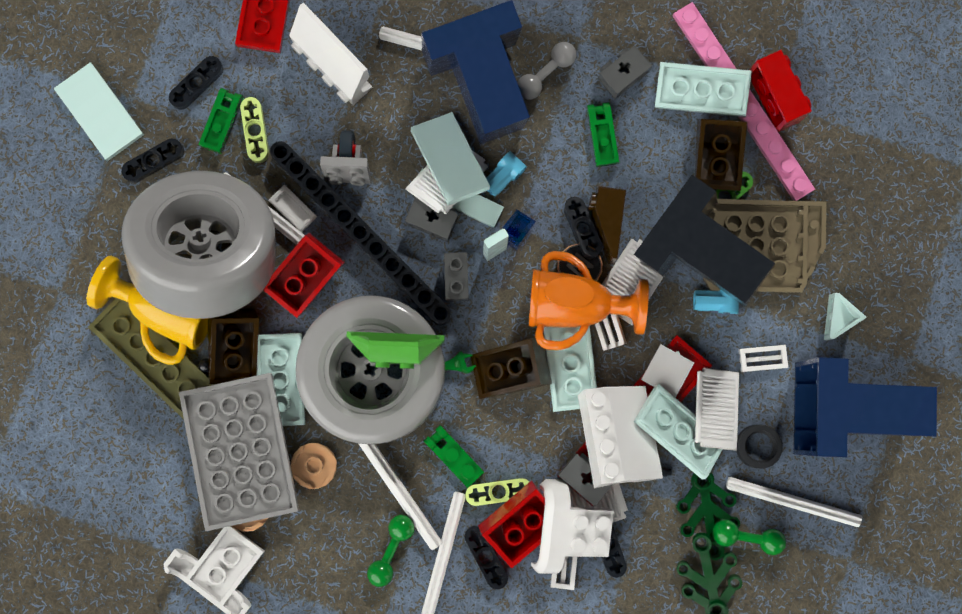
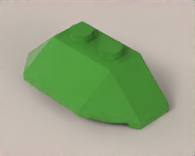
(395, 347)

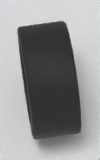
(777, 446)

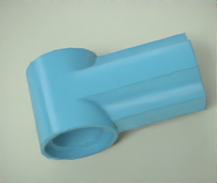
(505, 172)
(714, 301)

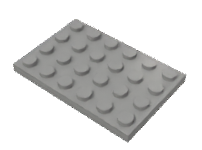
(238, 451)

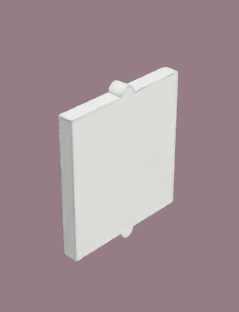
(668, 370)

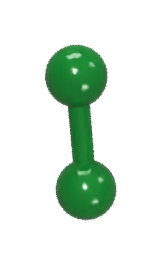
(727, 533)
(380, 571)

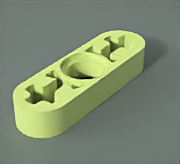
(251, 147)
(480, 487)

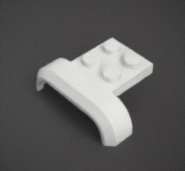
(570, 529)
(219, 569)

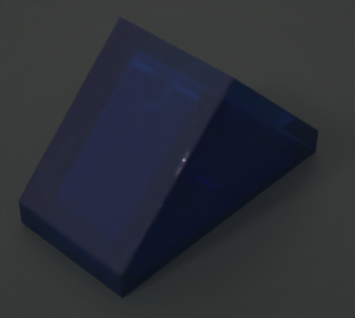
(518, 228)

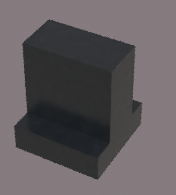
(704, 245)

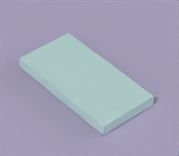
(703, 89)
(98, 111)
(450, 158)
(278, 356)
(570, 368)
(674, 429)

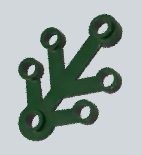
(706, 509)
(710, 580)

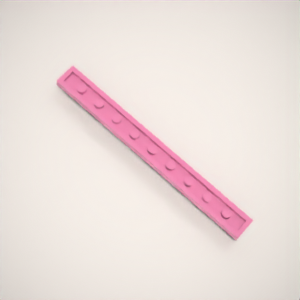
(757, 121)

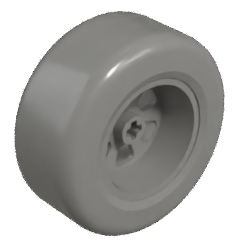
(190, 207)
(328, 394)

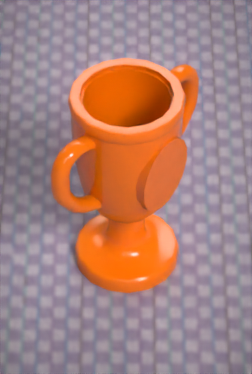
(578, 301)

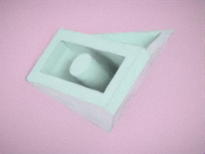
(840, 316)

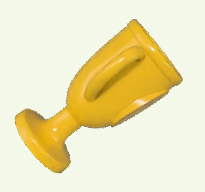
(185, 331)

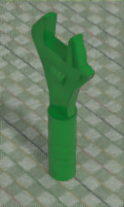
(458, 363)

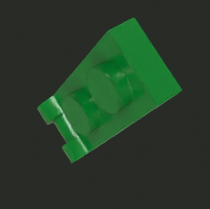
(220, 121)
(603, 135)
(454, 457)

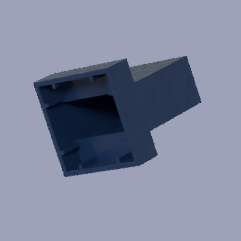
(478, 58)
(832, 408)

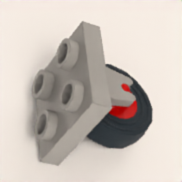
(346, 163)

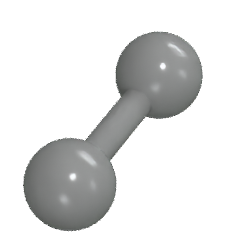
(562, 55)

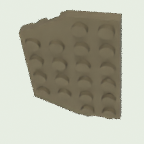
(783, 231)

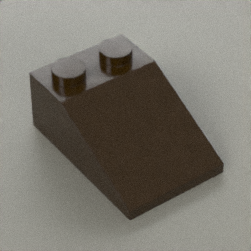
(720, 153)
(607, 216)
(233, 346)
(510, 368)

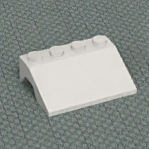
(329, 56)
(615, 443)

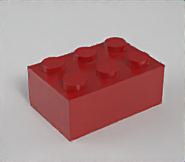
(779, 90)
(303, 275)
(516, 525)

